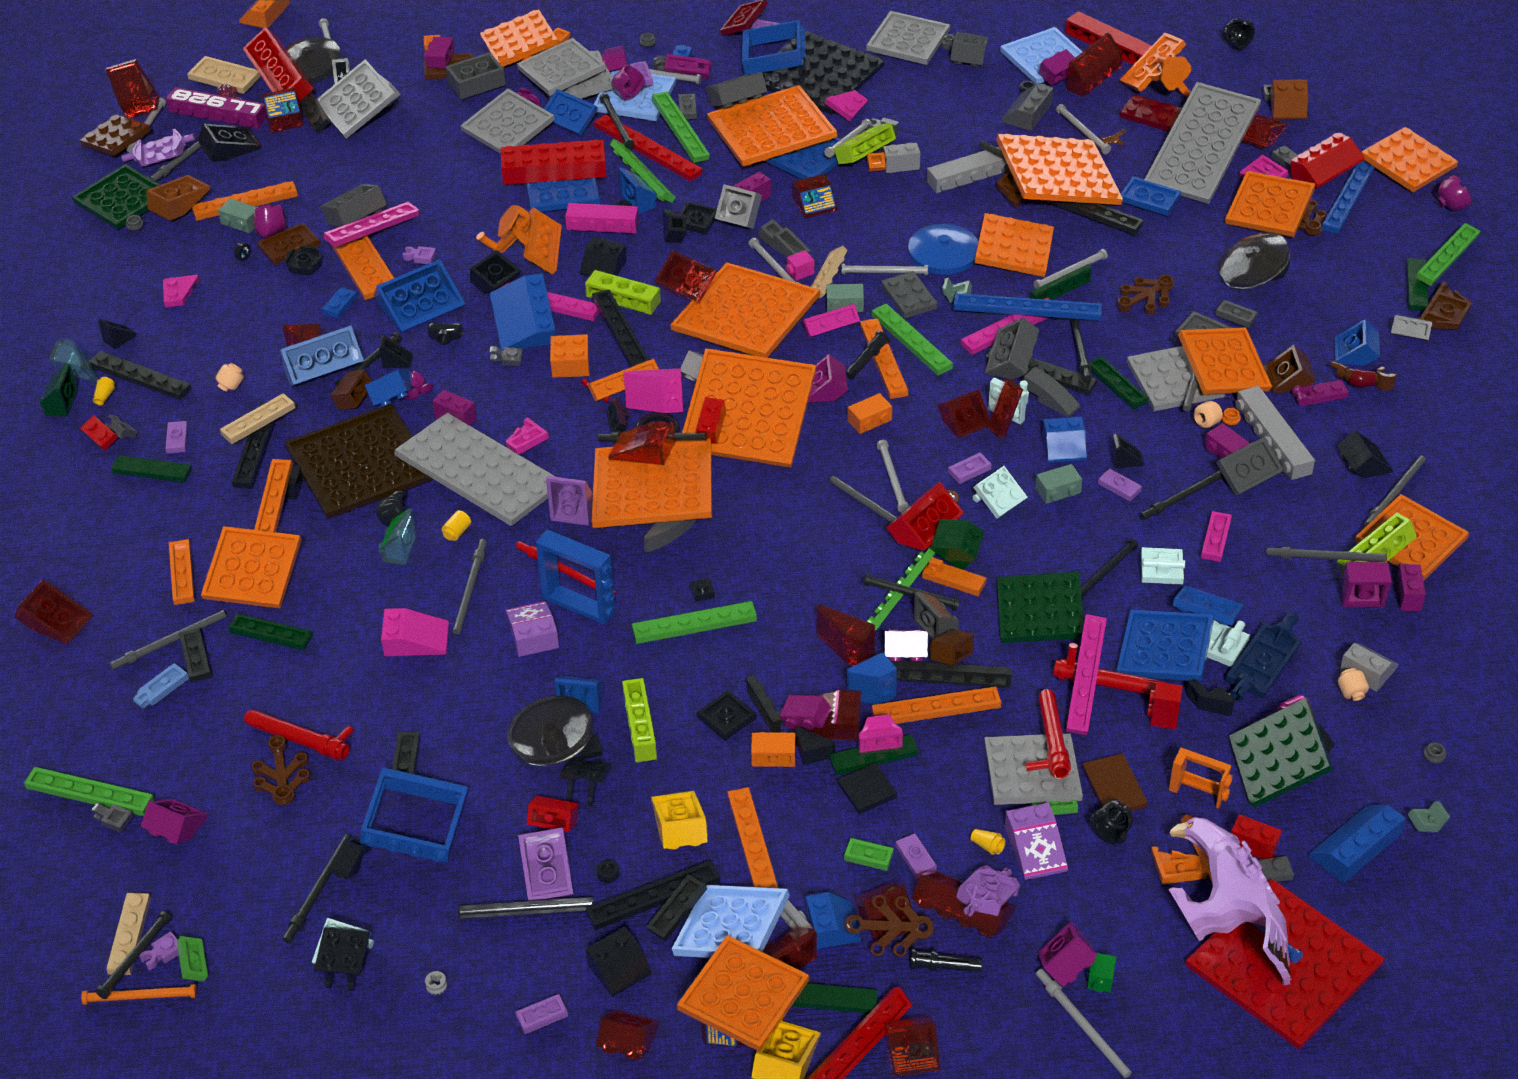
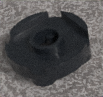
(296, 260)

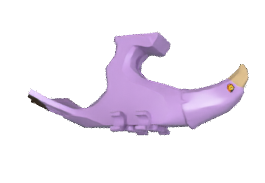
(1237, 894)

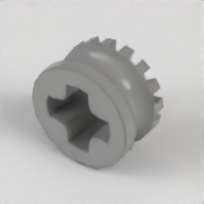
(433, 988)

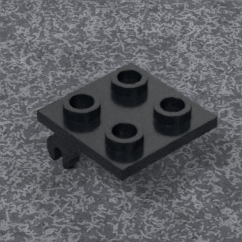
(578, 768)
(341, 953)

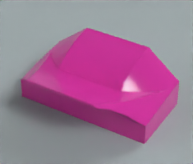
(880, 734)

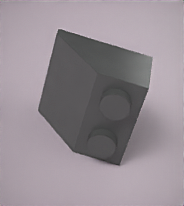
(969, 49)
(933, 615)

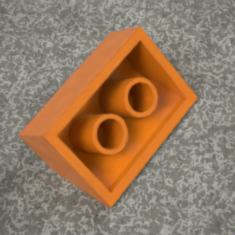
(264, 12)

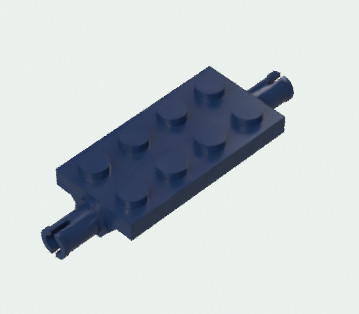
(1264, 658)

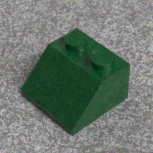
(59, 393)
(957, 541)

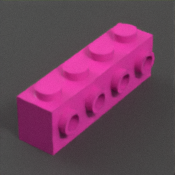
(602, 218)

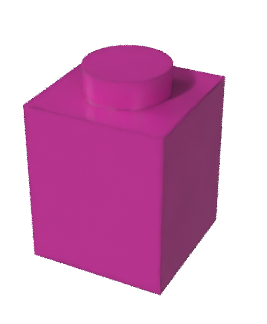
(800, 265)

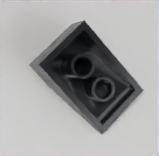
(226, 141)

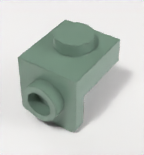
(949, 289)
(1429, 819)

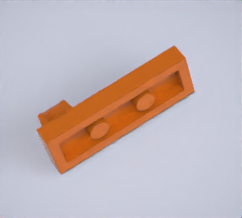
(953, 577)

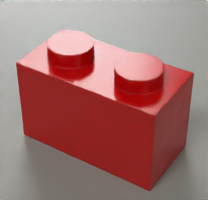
(712, 418)
(1165, 705)
(552, 813)
(1259, 836)

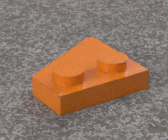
(1177, 866)

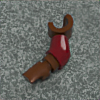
(1365, 378)

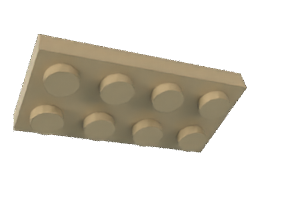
(220, 72)

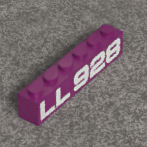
(216, 107)

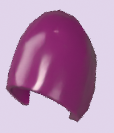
(628, 82)
(268, 220)

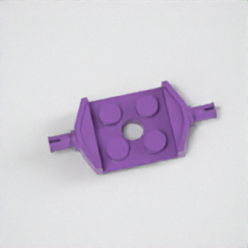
(158, 150)
(987, 890)

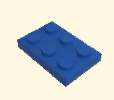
(570, 112)
(1150, 196)
(1201, 602)

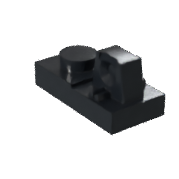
(617, 416)

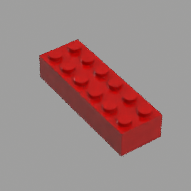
(276, 64)
(553, 162)

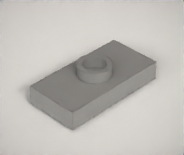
(1411, 327)
(794, 917)

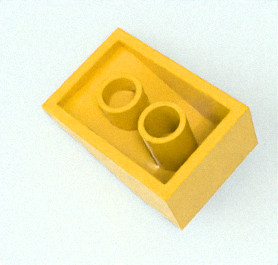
(679, 820)
(786, 1053)

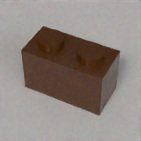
(351, 390)
(952, 647)

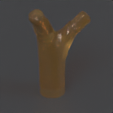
(1114, 138)

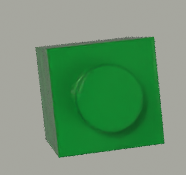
(1102, 973)

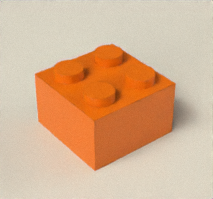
(569, 356)

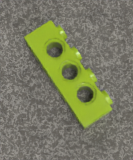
(864, 143)
(625, 291)
(1386, 539)
(639, 720)

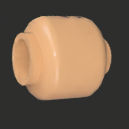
(229, 377)
(1208, 414)
(1353, 684)

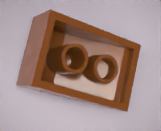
(176, 197)

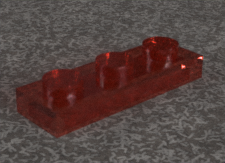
(1005, 408)

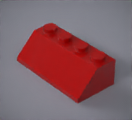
(1326, 160)
(919, 521)

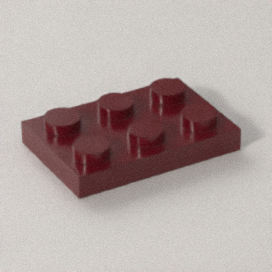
(743, 17)

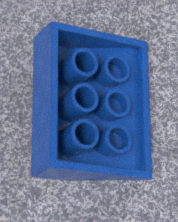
(418, 296)
(523, 313)

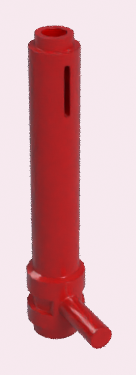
(1067, 668)
(324, 744)
(1057, 755)

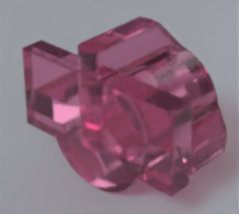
(228, 91)

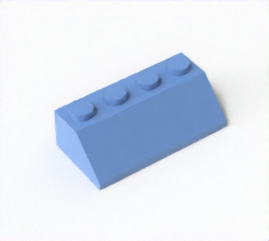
(321, 356)

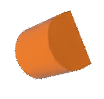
(876, 162)

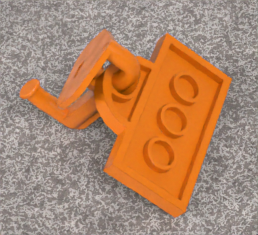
(1160, 64)
(534, 230)

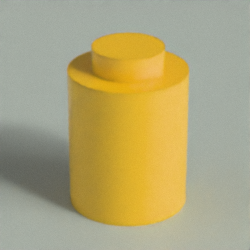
(456, 525)

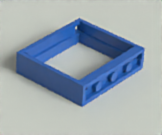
(771, 34)
(554, 544)
(421, 787)

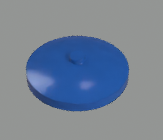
(943, 248)

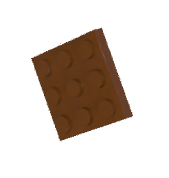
(115, 135)

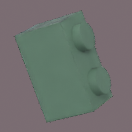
(237, 215)
(843, 295)
(1058, 483)

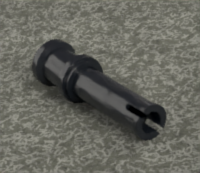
(871, 349)
(933, 960)

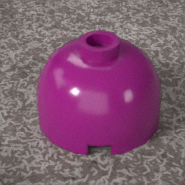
(1453, 195)

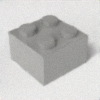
(738, 206)

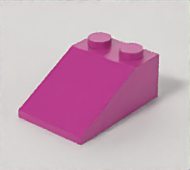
(654, 390)
(413, 633)

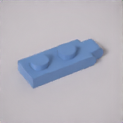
(160, 686)

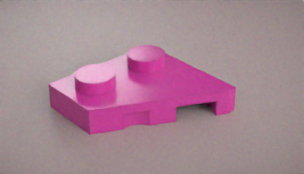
(847, 104)
(1265, 166)
(178, 289)
(526, 437)

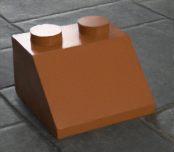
(1289, 99)

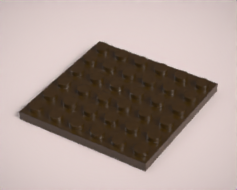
(355, 461)

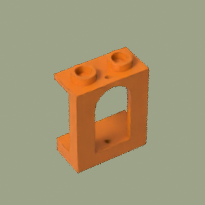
(1181, 776)

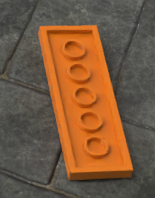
(363, 265)

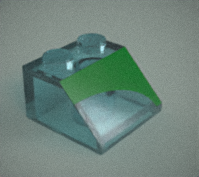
(69, 353)
(399, 539)

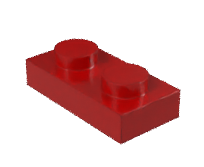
(99, 432)

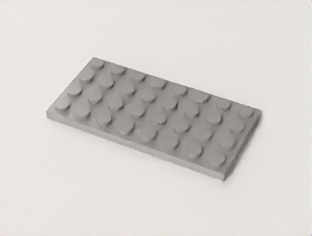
(1203, 141)
(477, 468)

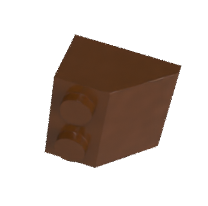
(1290, 370)

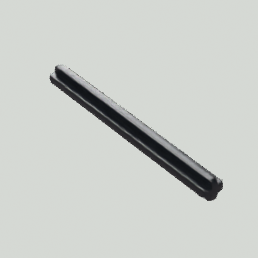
(525, 907)

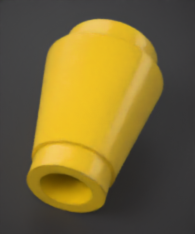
(103, 390)
(989, 841)

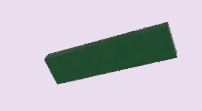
(1063, 284)
(1416, 289)
(1118, 383)
(151, 468)
(270, 632)
(853, 760)
(837, 998)

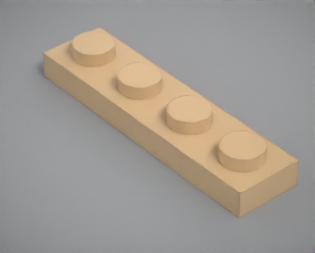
(829, 269)
(257, 418)
(129, 929)

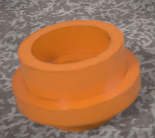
(1231, 416)

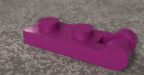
(688, 65)
(1320, 392)

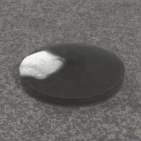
(315, 56)
(1254, 260)
(550, 730)

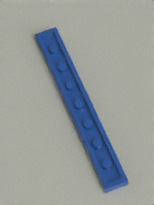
(1348, 197)
(1028, 306)

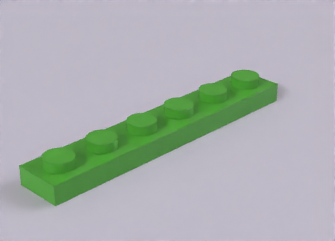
(680, 127)
(640, 169)
(1447, 254)
(912, 339)
(893, 597)
(694, 622)
(87, 790)

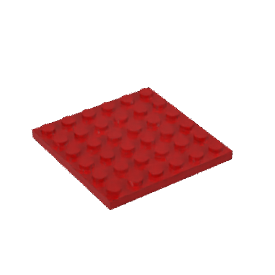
(1321, 982)

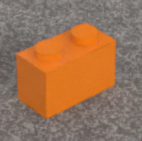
(869, 413)
(773, 749)

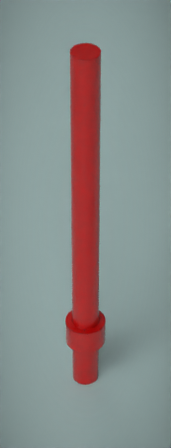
(532, 553)

